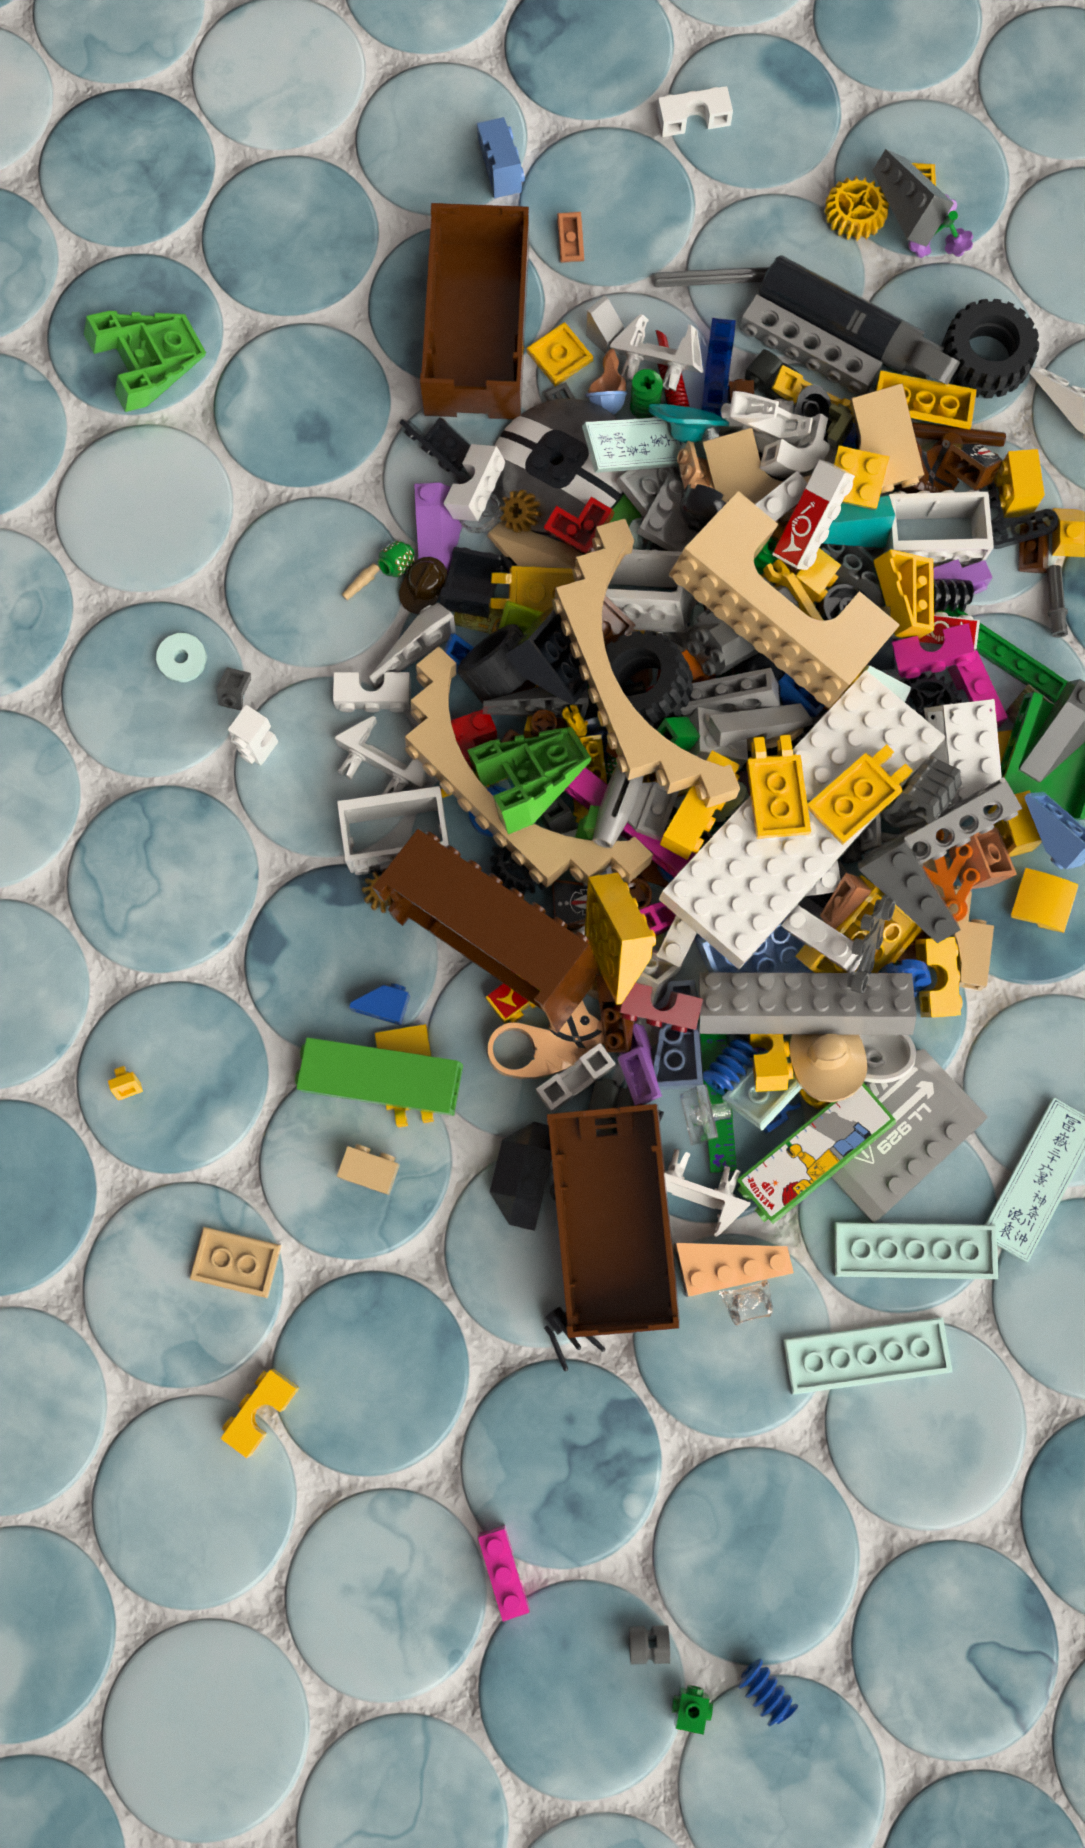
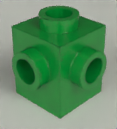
(694, 1719)

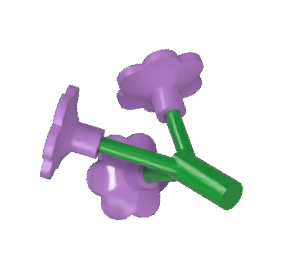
(956, 243)

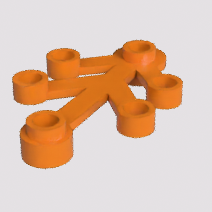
(946, 878)

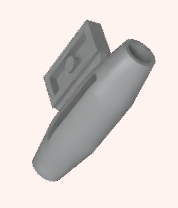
(631, 801)

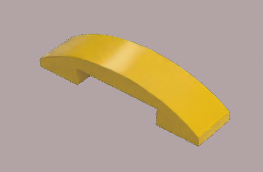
(790, 383)

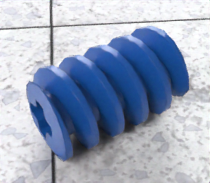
(728, 1065)
(767, 1693)

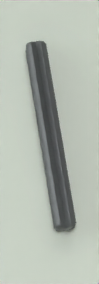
(709, 277)

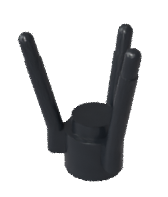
(557, 1322)

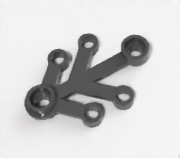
(866, 948)

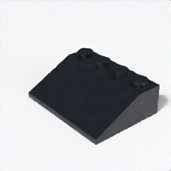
(546, 658)

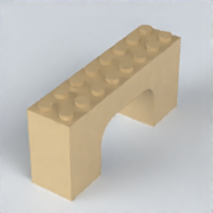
(881, 428)
(815, 653)

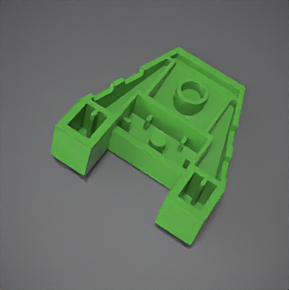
(152, 348)
(535, 770)

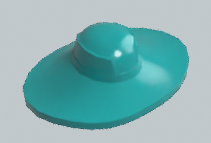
(687, 422)

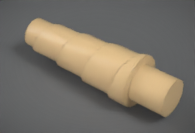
(361, 581)

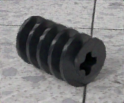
(953, 594)

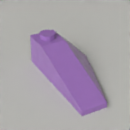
(435, 526)

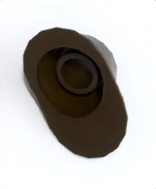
(422, 584)

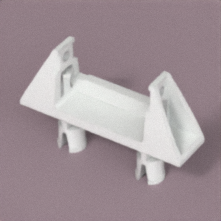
(631, 344)
(766, 417)
(354, 742)
(719, 1198)

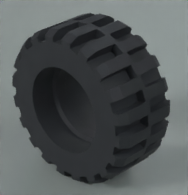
(999, 322)
(647, 651)

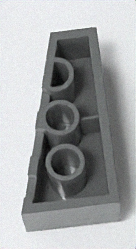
(905, 881)

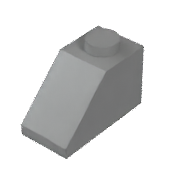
(603, 324)

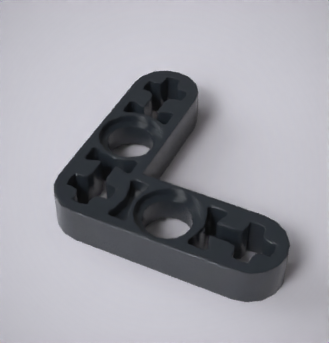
(1000, 525)

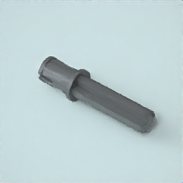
(1056, 601)

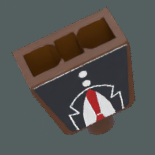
(972, 464)
(570, 903)

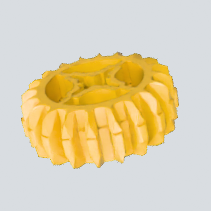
(863, 205)

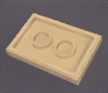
(235, 1262)

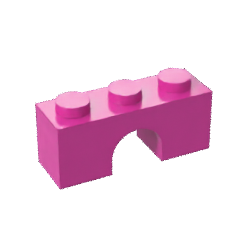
(956, 650)
(977, 685)
(503, 1573)

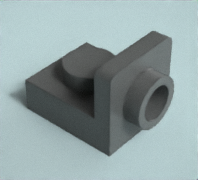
(232, 688)

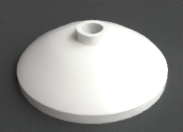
(888, 1057)

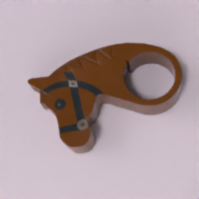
(935, 477)

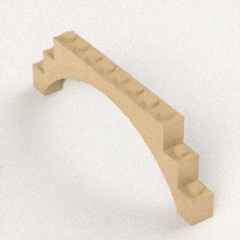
(637, 743)
(538, 849)

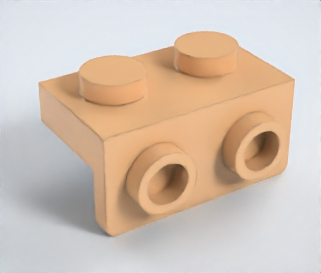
(693, 468)

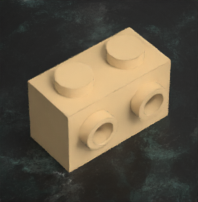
(368, 1170)

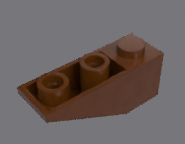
(616, 1030)

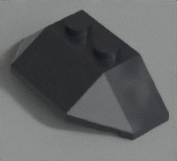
(522, 1175)

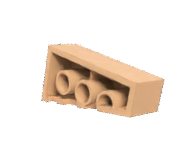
(724, 1265)

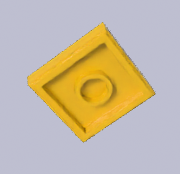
(559, 354)

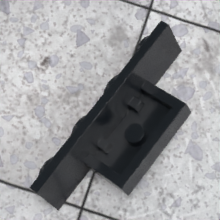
(443, 443)

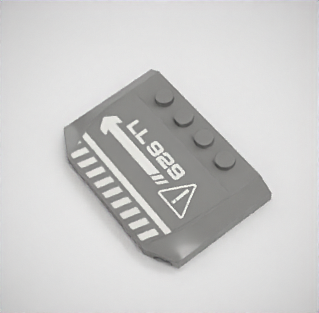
(930, 1123)

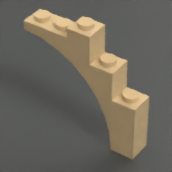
(973, 943)

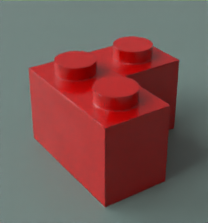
(581, 530)
(473, 731)

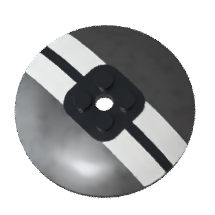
(539, 437)

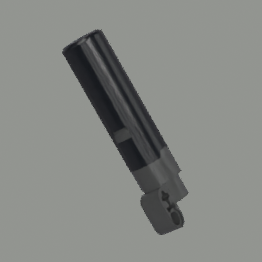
(855, 321)

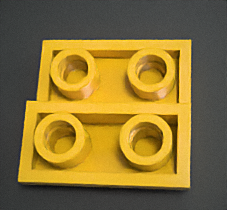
(1044, 900)

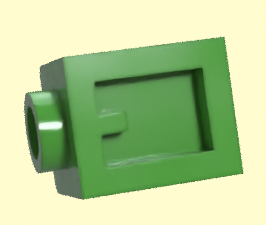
(587, 824)

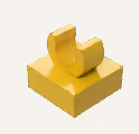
(124, 1084)

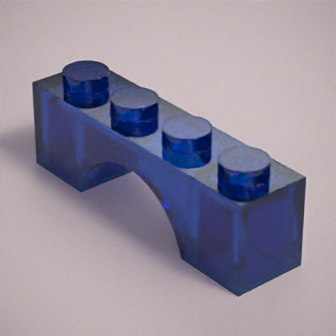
(718, 365)

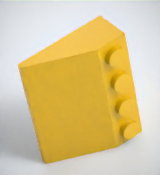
(617, 933)
(897, 936)

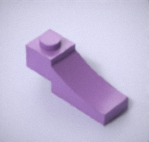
(977, 573)
(639, 1069)

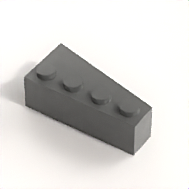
(912, 197)
(856, 570)

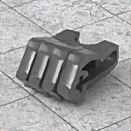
(924, 794)

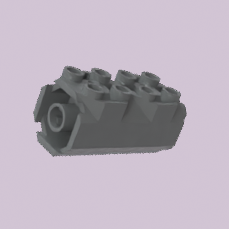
(718, 645)

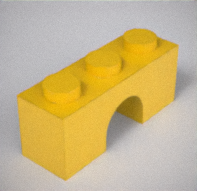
(944, 996)
(771, 1069)
(242, 1431)

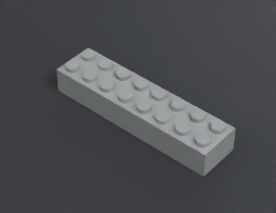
(805, 1004)

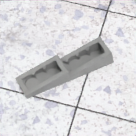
(769, 722)

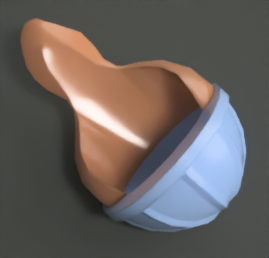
(610, 388)

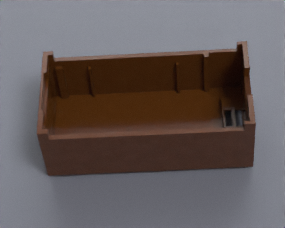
(475, 310)
(490, 925)
(613, 1222)

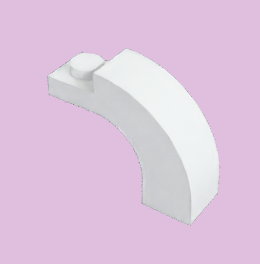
(783, 459)

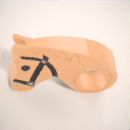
(552, 1050)

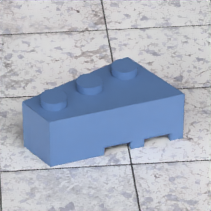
(500, 157)

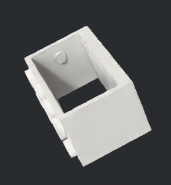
(945, 505)
(651, 608)
(969, 743)
(386, 807)

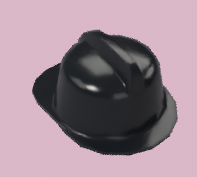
(813, 401)

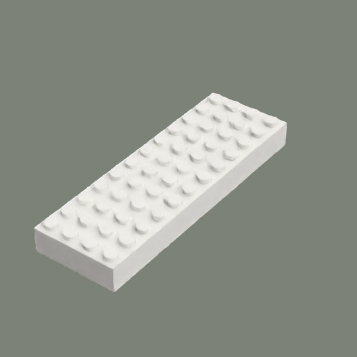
(747, 885)

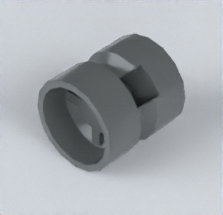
(639, 1645)

